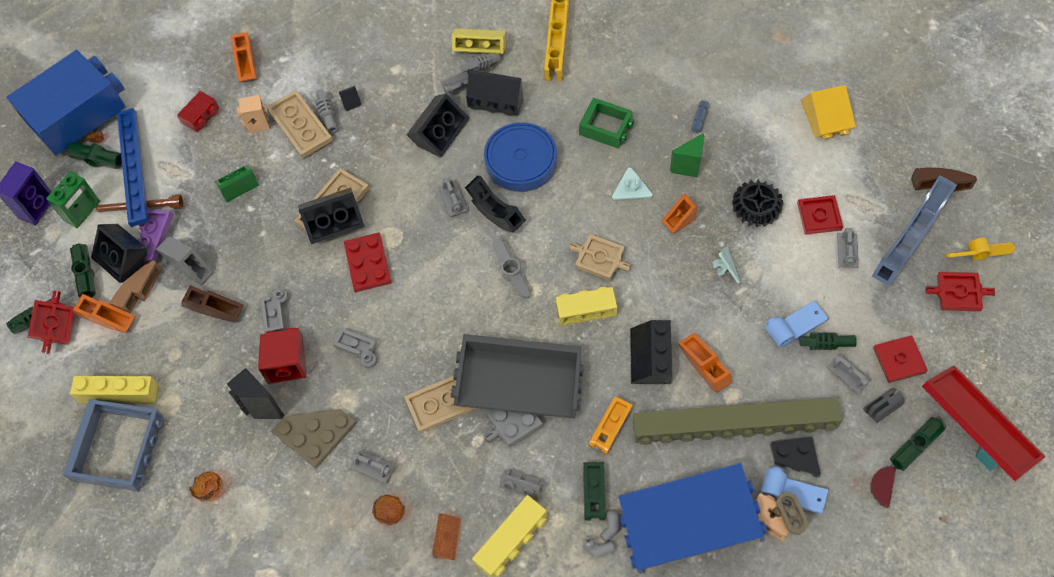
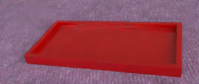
(983, 422)

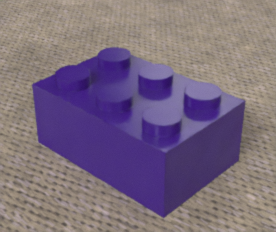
(25, 193)

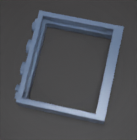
(85, 436)

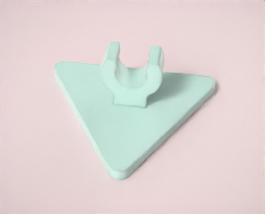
(631, 187)
(726, 263)

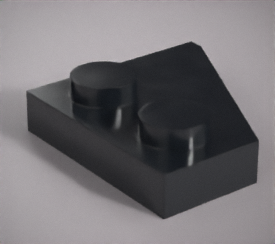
(796, 454)

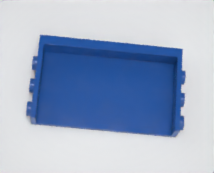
(690, 517)

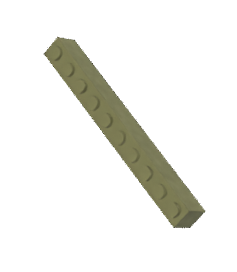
(736, 420)

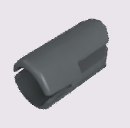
(884, 405)

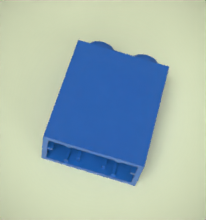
(68, 100)

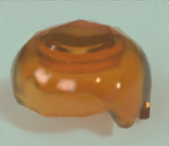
(207, 486)
(388, 510)

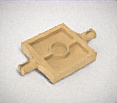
(599, 257)

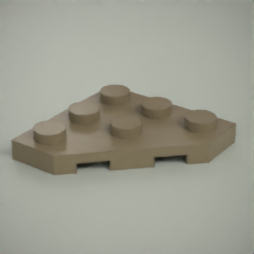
(314, 434)

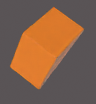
(681, 214)

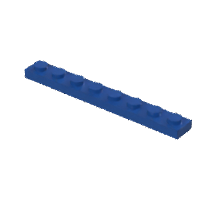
(132, 168)

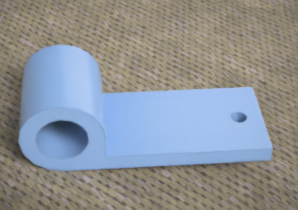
(796, 325)
(809, 496)

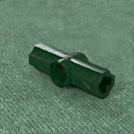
(94, 155)
(80, 262)
(925, 436)

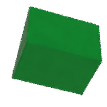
(687, 157)
(237, 183)

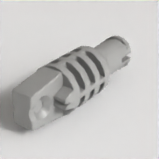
(480, 62)
(326, 111)

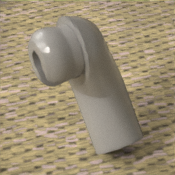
(613, 526)
(596, 549)

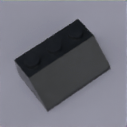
(494, 93)
(438, 125)
(330, 215)
(118, 251)
(651, 352)
(253, 397)

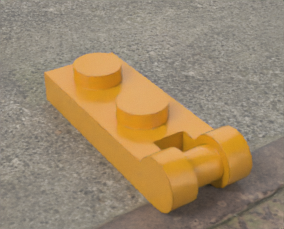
(611, 424)

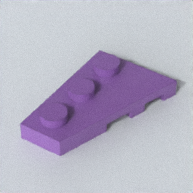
(154, 232)

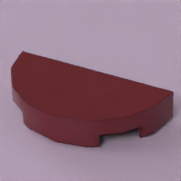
(882, 485)

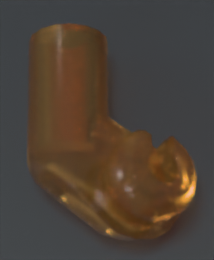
(94, 137)

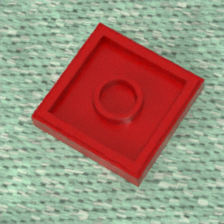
(820, 214)

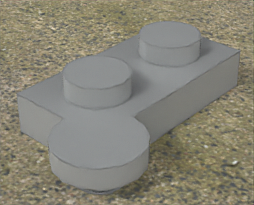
(272, 311)
(356, 345)

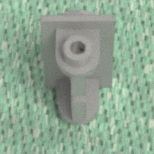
(455, 83)
(452, 197)
(847, 249)
(849, 373)
(371, 466)
(513, 482)

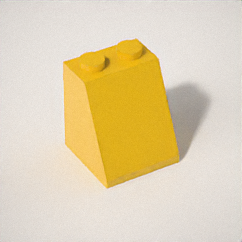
(829, 112)

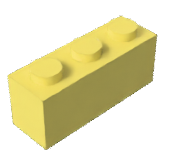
(479, 40)
(586, 305)

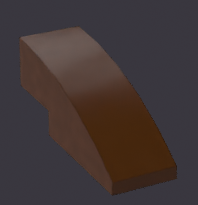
(925, 178)
(211, 304)

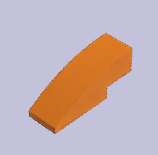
(243, 56)
(103, 314)
(705, 362)

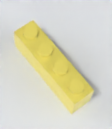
(114, 389)
(510, 537)

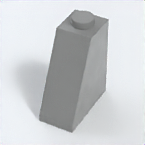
(184, 259)

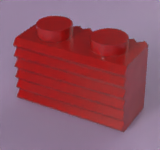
(198, 111)

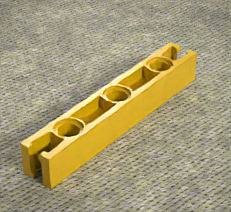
(556, 38)

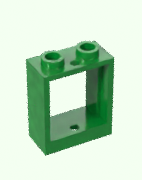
(609, 138)
(81, 206)

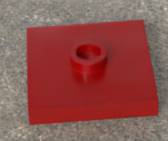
(900, 359)

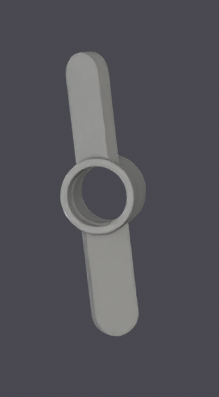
(507, 261)

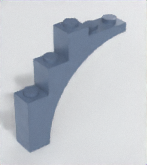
(915, 231)

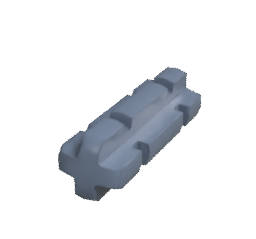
(700, 116)

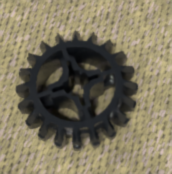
(766, 198)

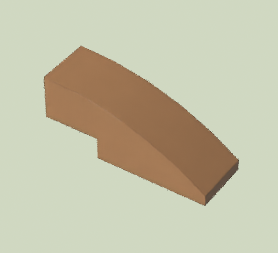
(136, 287)

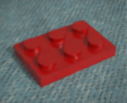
(367, 262)

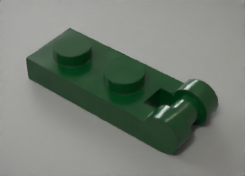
(594, 490)

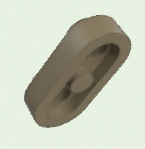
(792, 514)

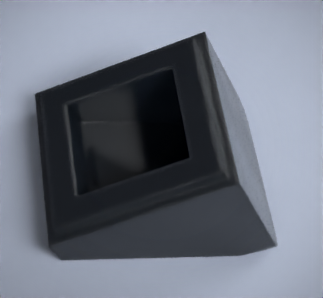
(350, 98)

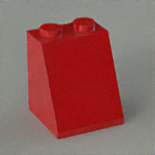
(282, 356)

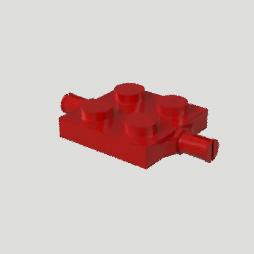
(960, 291)
(51, 322)

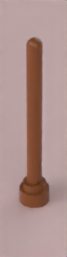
(174, 202)

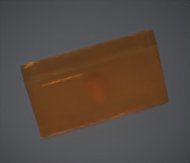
(446, 537)

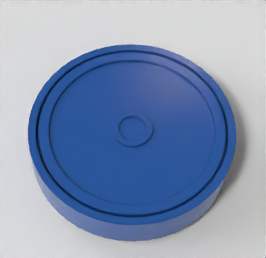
(520, 156)

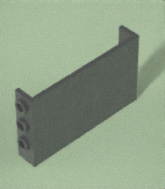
(518, 376)

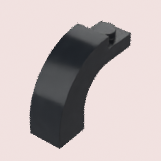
(498, 212)

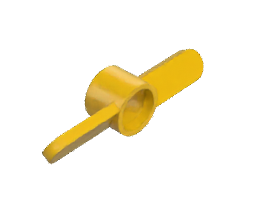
(980, 249)

